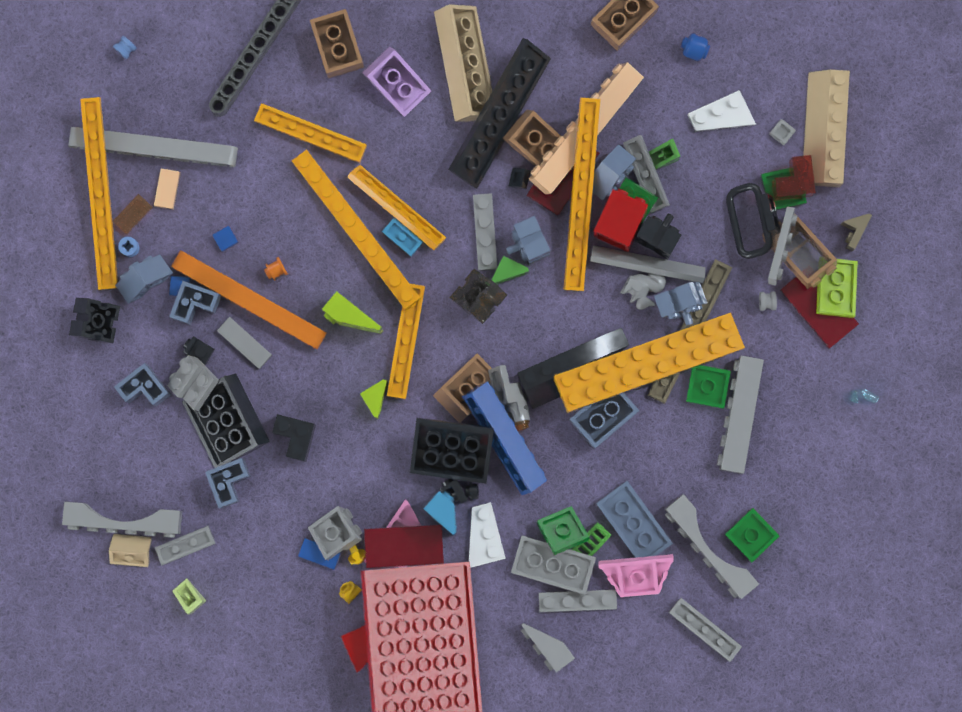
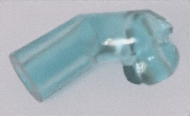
(862, 393)

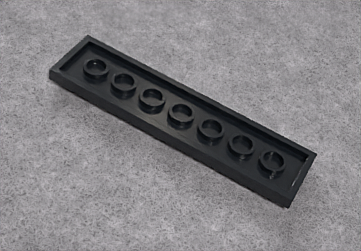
(499, 113)

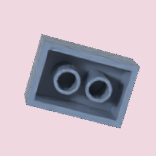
(603, 418)

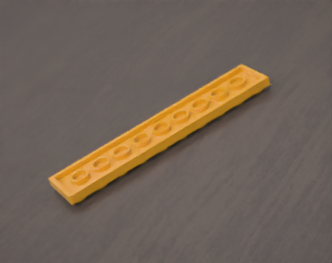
(648, 362)

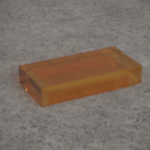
(132, 214)

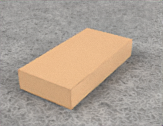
(167, 189)

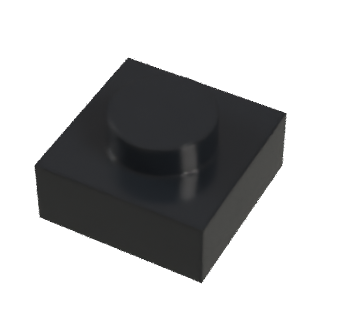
(519, 178)

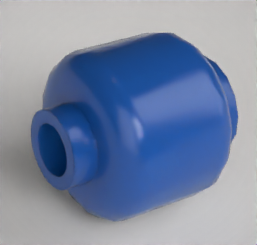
(695, 47)

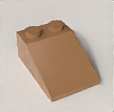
(531, 137)
(467, 378)

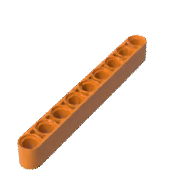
(248, 299)

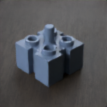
(529, 241)
(681, 301)

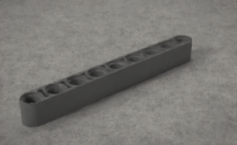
(251, 50)

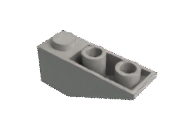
(552, 648)

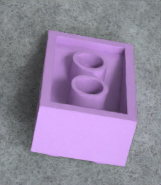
(396, 81)

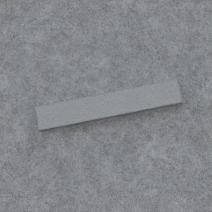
(648, 264)

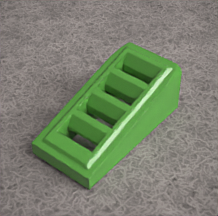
(603, 531)

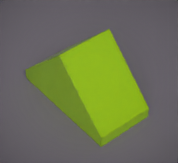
(374, 397)

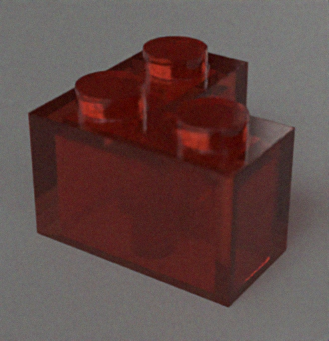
(799, 184)

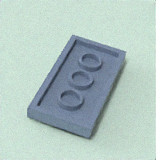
(633, 522)

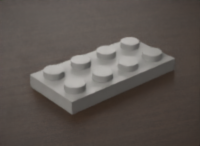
(565, 570)

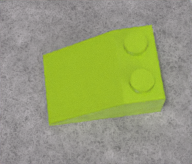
(346, 314)

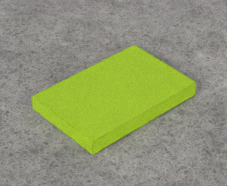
(838, 291)

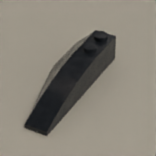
(539, 379)

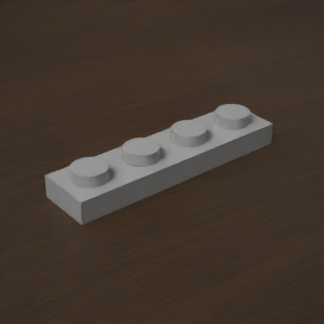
(646, 171)
(485, 232)
(784, 238)
(576, 601)
(705, 629)

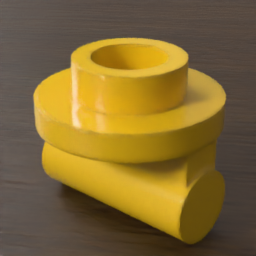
(356, 556)
(349, 591)

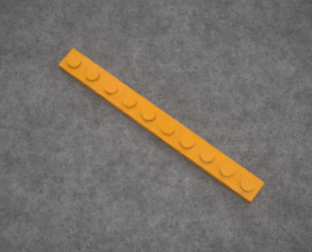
(99, 193)
(581, 194)
(356, 229)

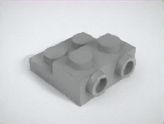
(192, 382)
(335, 532)

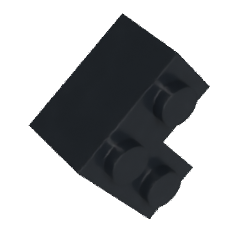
(300, 436)

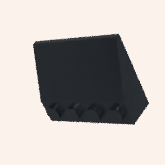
(228, 422)
(451, 450)

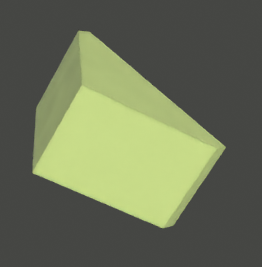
(188, 596)

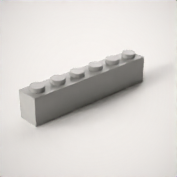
(741, 414)

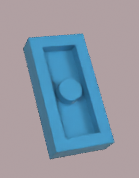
(402, 237)

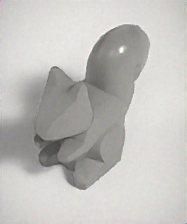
(640, 285)

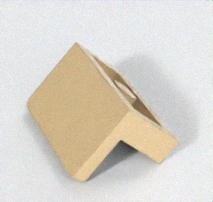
(129, 550)

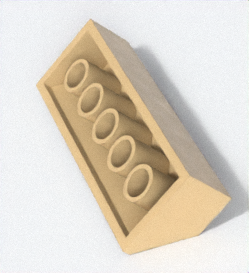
(463, 60)
(827, 125)

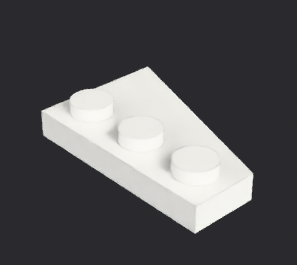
(723, 113)
(484, 537)

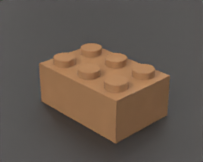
(623, 19)
(337, 43)

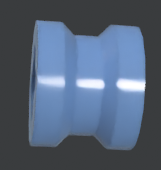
(125, 47)
(132, 247)

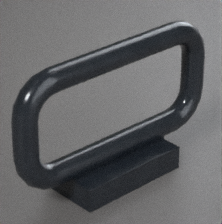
(767, 214)

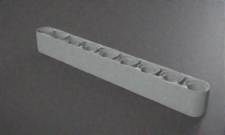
(161, 148)

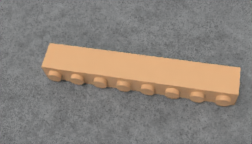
(562, 157)

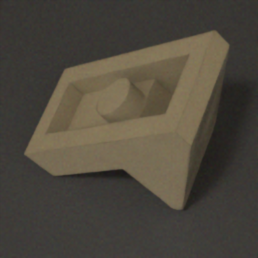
(857, 225)

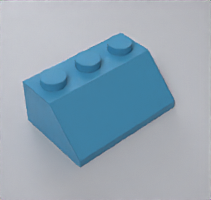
(443, 511)

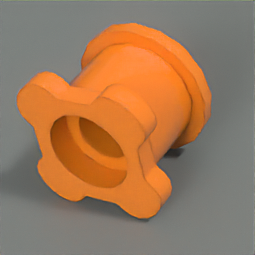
(275, 269)

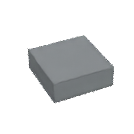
(782, 132)

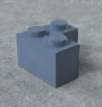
(612, 171)
(142, 277)
(193, 297)
(143, 381)
(222, 480)

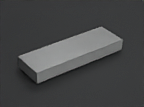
(244, 343)
(185, 545)

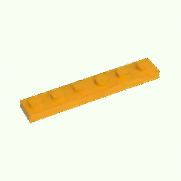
(310, 133)
(396, 207)
(405, 347)

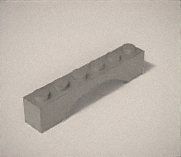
(83, 515)
(737, 578)

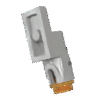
(510, 396)

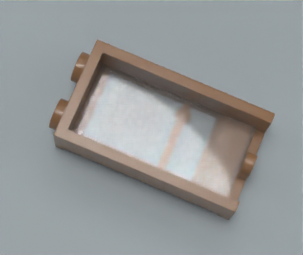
(806, 255)

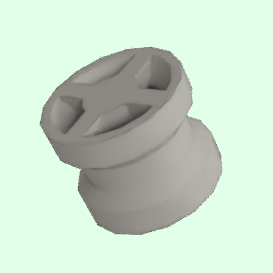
(767, 301)

